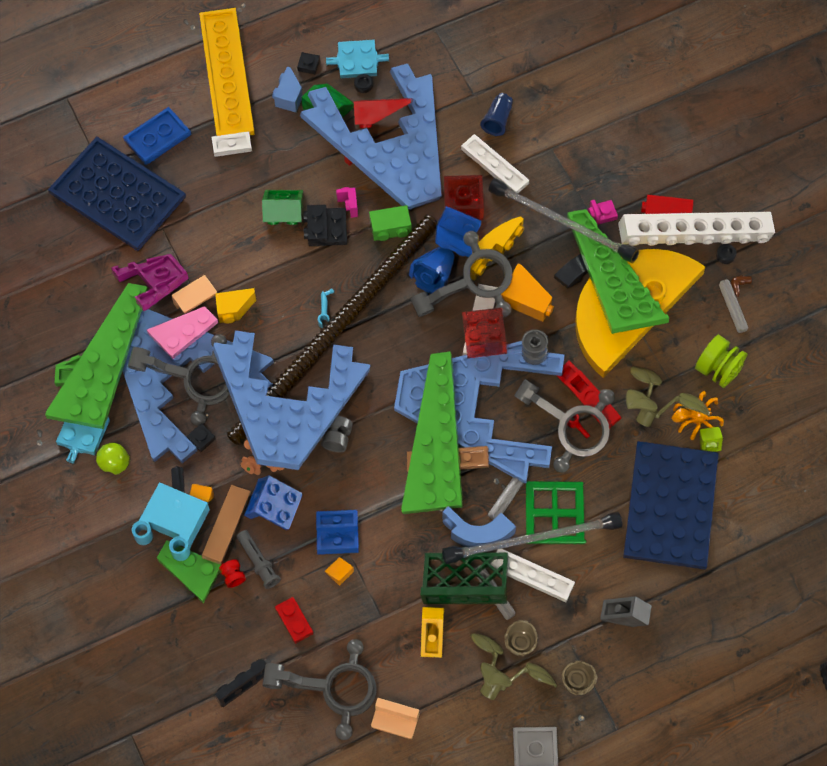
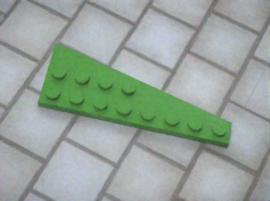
(617, 286)
(94, 380)
(435, 463)

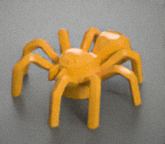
(696, 417)

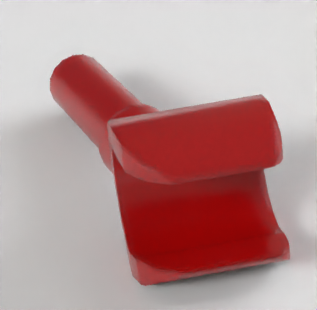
(576, 424)

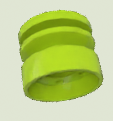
(718, 359)

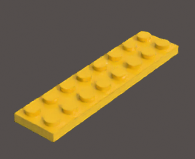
(226, 72)

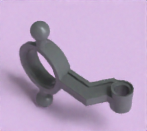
(424, 304)
(141, 358)
(528, 392)
(276, 676)

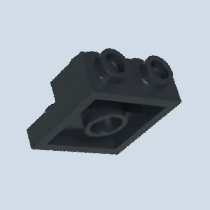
(325, 225)

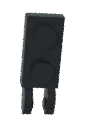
(241, 684)

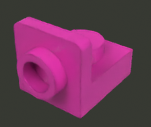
(348, 196)
(602, 212)

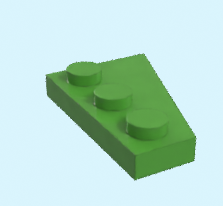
(194, 572)

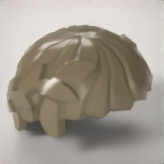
(521, 638)
(579, 677)

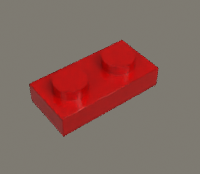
(294, 620)

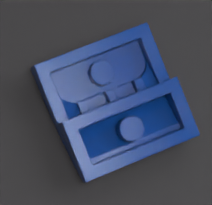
(337, 532)

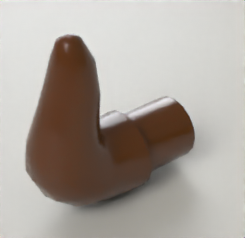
(739, 280)

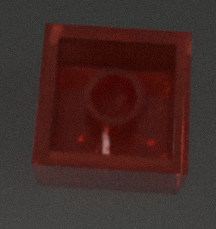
(465, 194)
(484, 332)

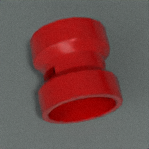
(232, 573)

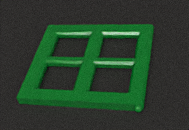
(577, 513)

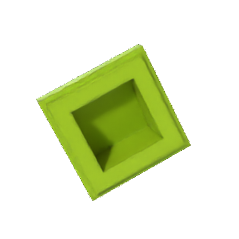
(711, 439)

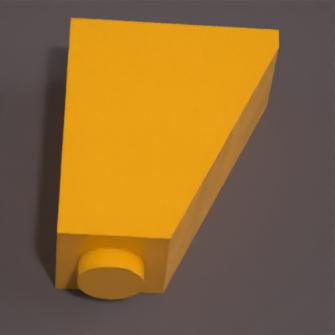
(528, 295)

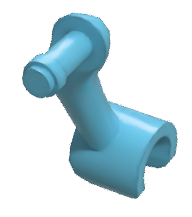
(324, 304)

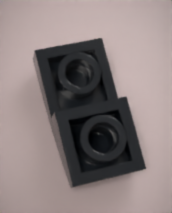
(571, 272)

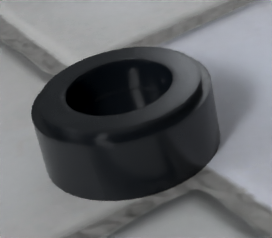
(363, 83)
(726, 254)

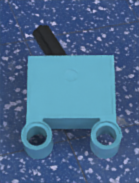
(172, 514)

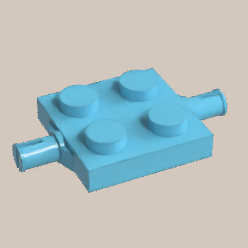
(357, 58)
(80, 439)

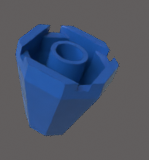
(432, 269)

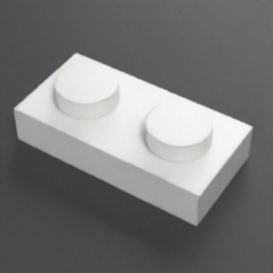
(231, 144)

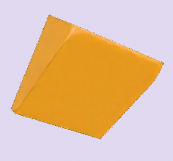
(202, 492)
(339, 571)

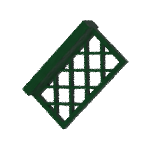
(465, 595)

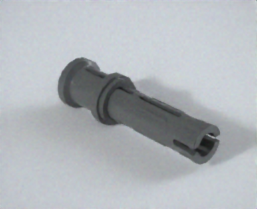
(262, 567)

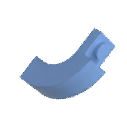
(469, 535)

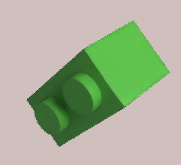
(390, 223)

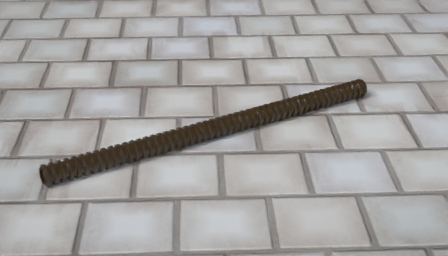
(347, 313)

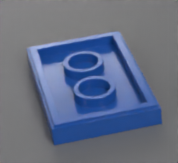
(157, 135)

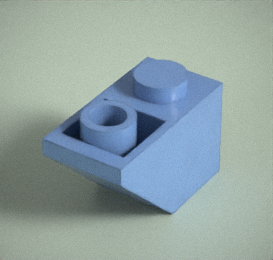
(289, 92)

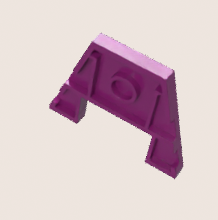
(159, 273)

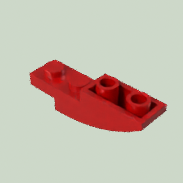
(585, 391)

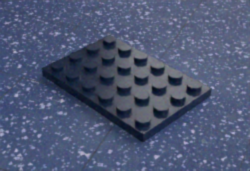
(117, 193)
(671, 505)

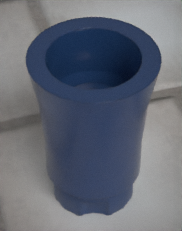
(497, 115)

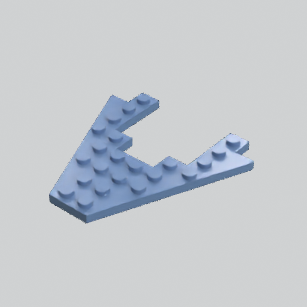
(401, 165)
(468, 374)
(150, 394)
(284, 429)

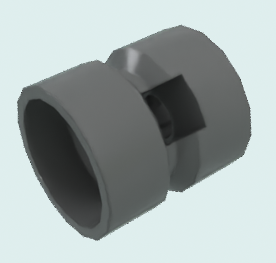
(534, 347)
(336, 437)

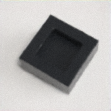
(308, 63)
(201, 437)

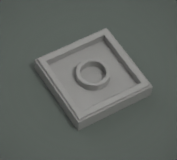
(535, 746)

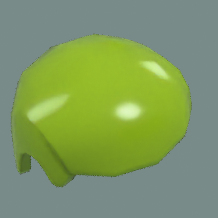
(112, 458)

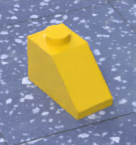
(234, 304)
(432, 632)

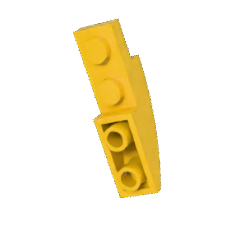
(498, 239)

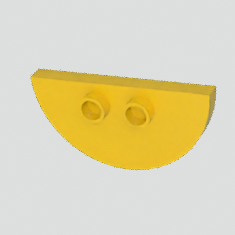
(665, 275)

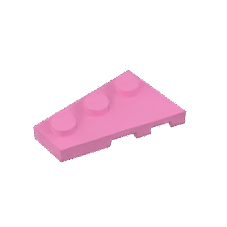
(182, 331)

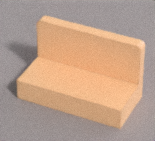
(193, 294)
(395, 718)

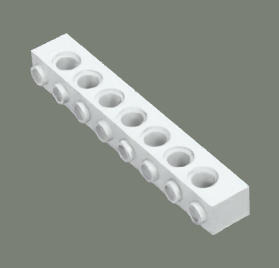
(760, 222)

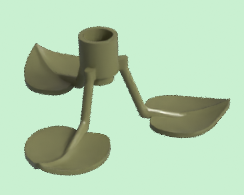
(648, 407)
(497, 680)

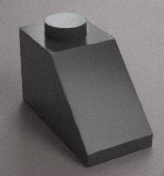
(626, 611)

